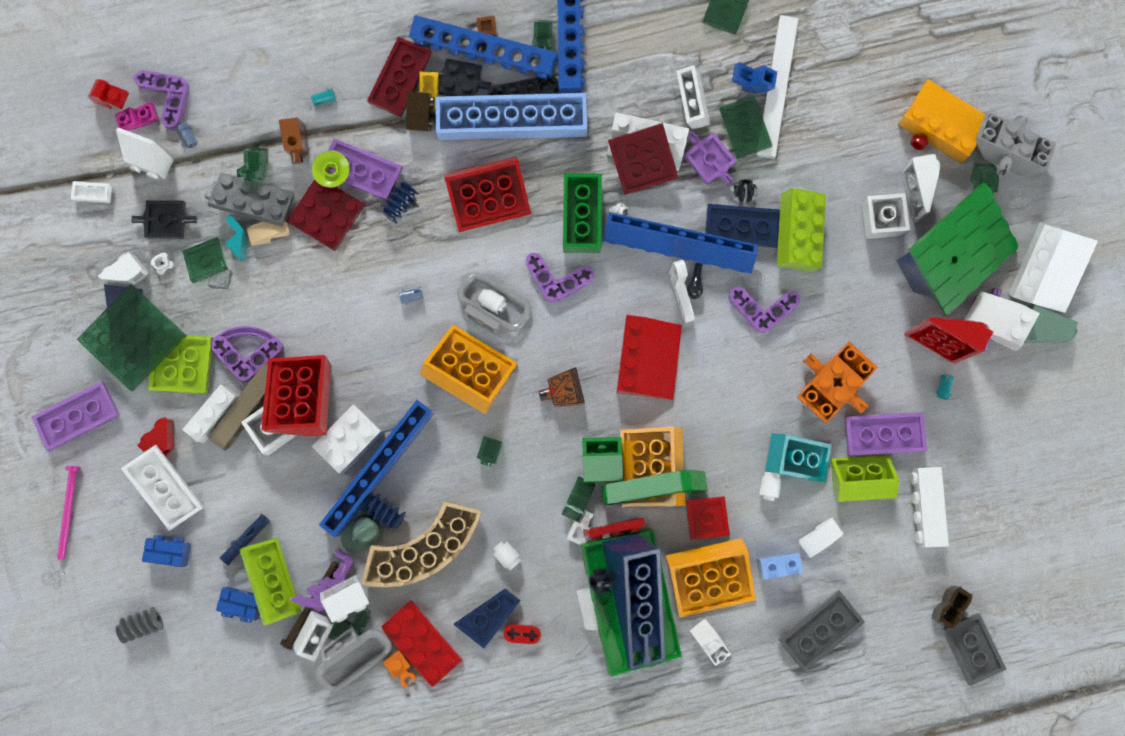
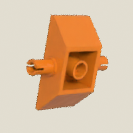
(850, 371)

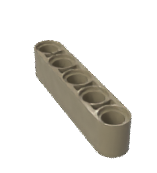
(245, 405)

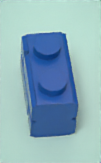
(166, 552)
(238, 603)

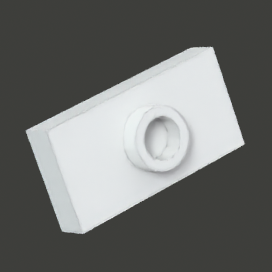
(91, 192)

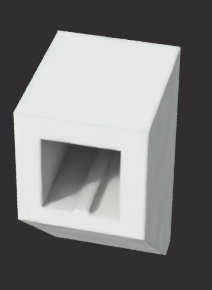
(124, 271)
(710, 642)

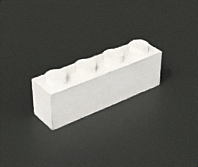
(929, 507)

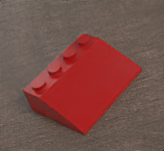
(487, 194)
(951, 337)
(649, 358)
(297, 395)

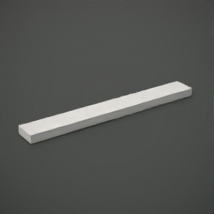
(775, 98)

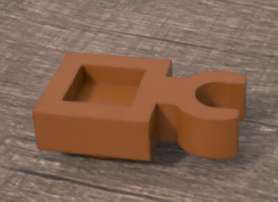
(487, 25)

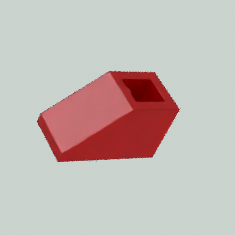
(160, 435)

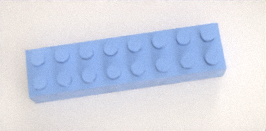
(511, 116)

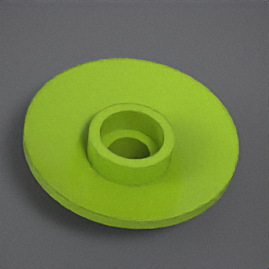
(324, 163)

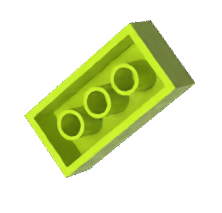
(801, 230)

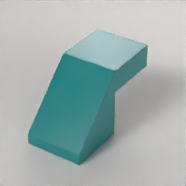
(239, 241)

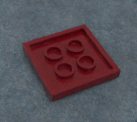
(643, 158)
(326, 214)

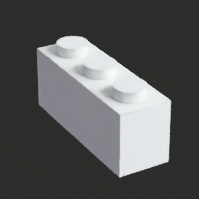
(693, 97)
(210, 414)

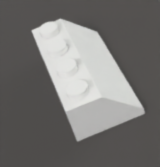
(675, 134)

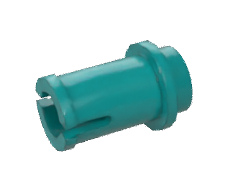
(323, 97)
(944, 387)

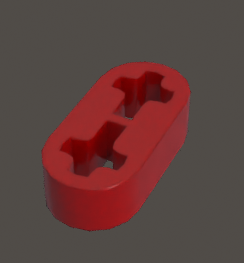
(523, 629)

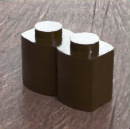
(953, 603)

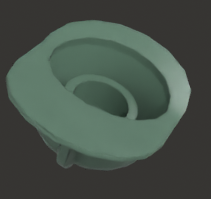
(361, 533)

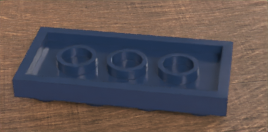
(744, 224)

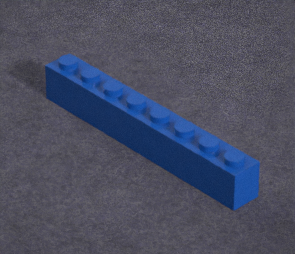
(680, 243)
(376, 469)

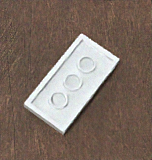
(162, 487)

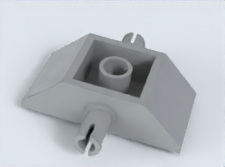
(1013, 146)

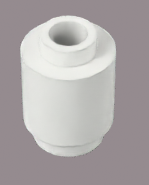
(492, 301)
(770, 486)
(506, 555)

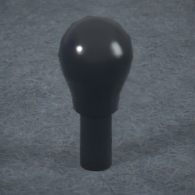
(695, 286)

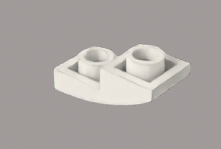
(821, 537)

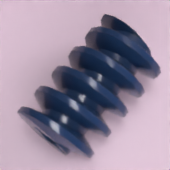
(399, 201)
(383, 512)

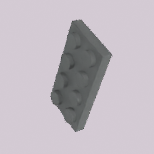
(251, 199)
(821, 631)

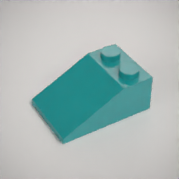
(798, 457)

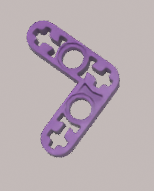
(172, 94)
(551, 284)
(759, 314)

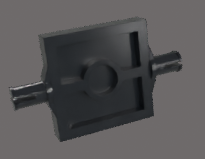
(461, 79)
(164, 219)

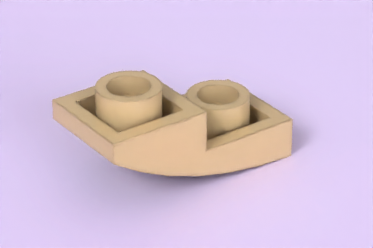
(263, 232)

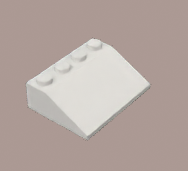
(1052, 267)

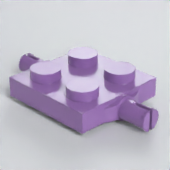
(710, 158)

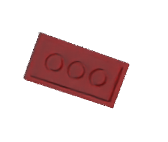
(421, 643)

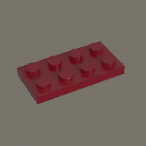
(398, 76)

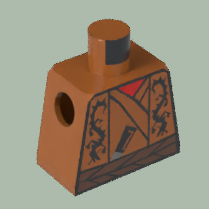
(293, 132)
(564, 389)

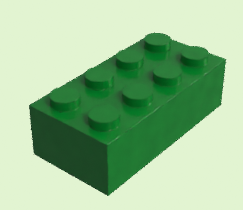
(582, 213)

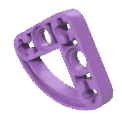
(248, 363)

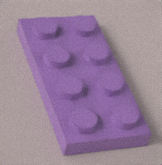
(368, 171)
(75, 416)
(885, 434)

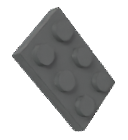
(974, 649)

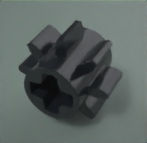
(745, 190)
(601, 580)

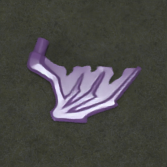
(326, 583)

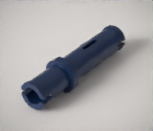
(250, 533)

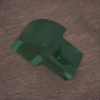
(578, 499)

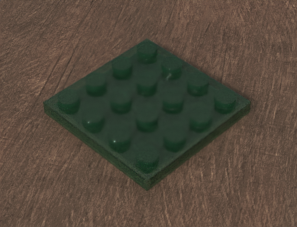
(131, 337)

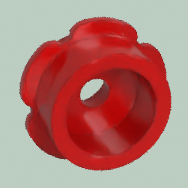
(919, 141)

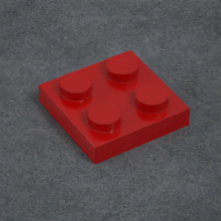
(707, 518)

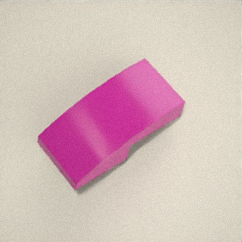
(136, 118)

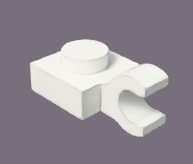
(576, 531)

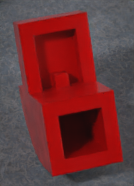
(108, 95)

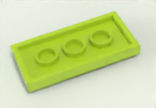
(270, 581)

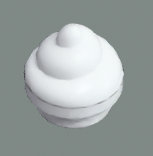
(619, 209)

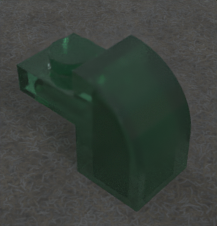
(543, 34)
(254, 165)
(985, 173)
(360, 621)

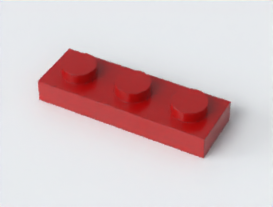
(614, 529)

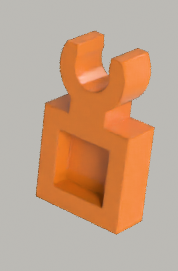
(398, 666)

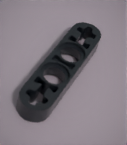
(522, 85)

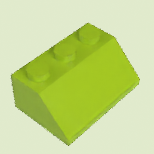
(864, 478)

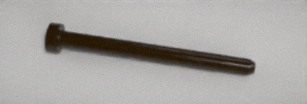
(288, 642)

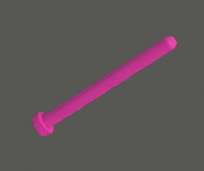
(67, 511)

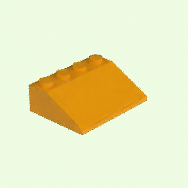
(945, 120)
(468, 368)
(653, 453)
(711, 577)

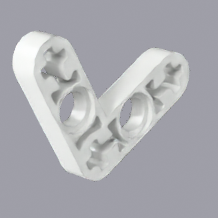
(678, 275)

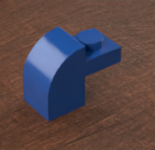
(754, 80)

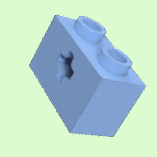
(779, 565)

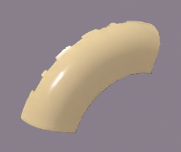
(424, 555)

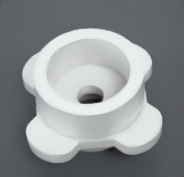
(156, 262)

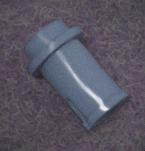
(187, 135)
(410, 295)

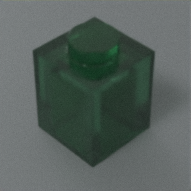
(489, 451)

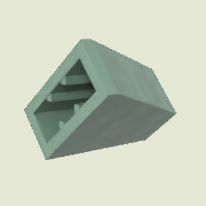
(1051, 327)

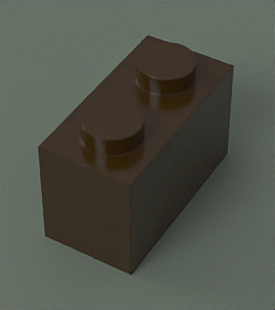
(419, 111)

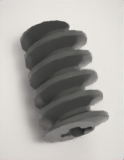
(139, 626)

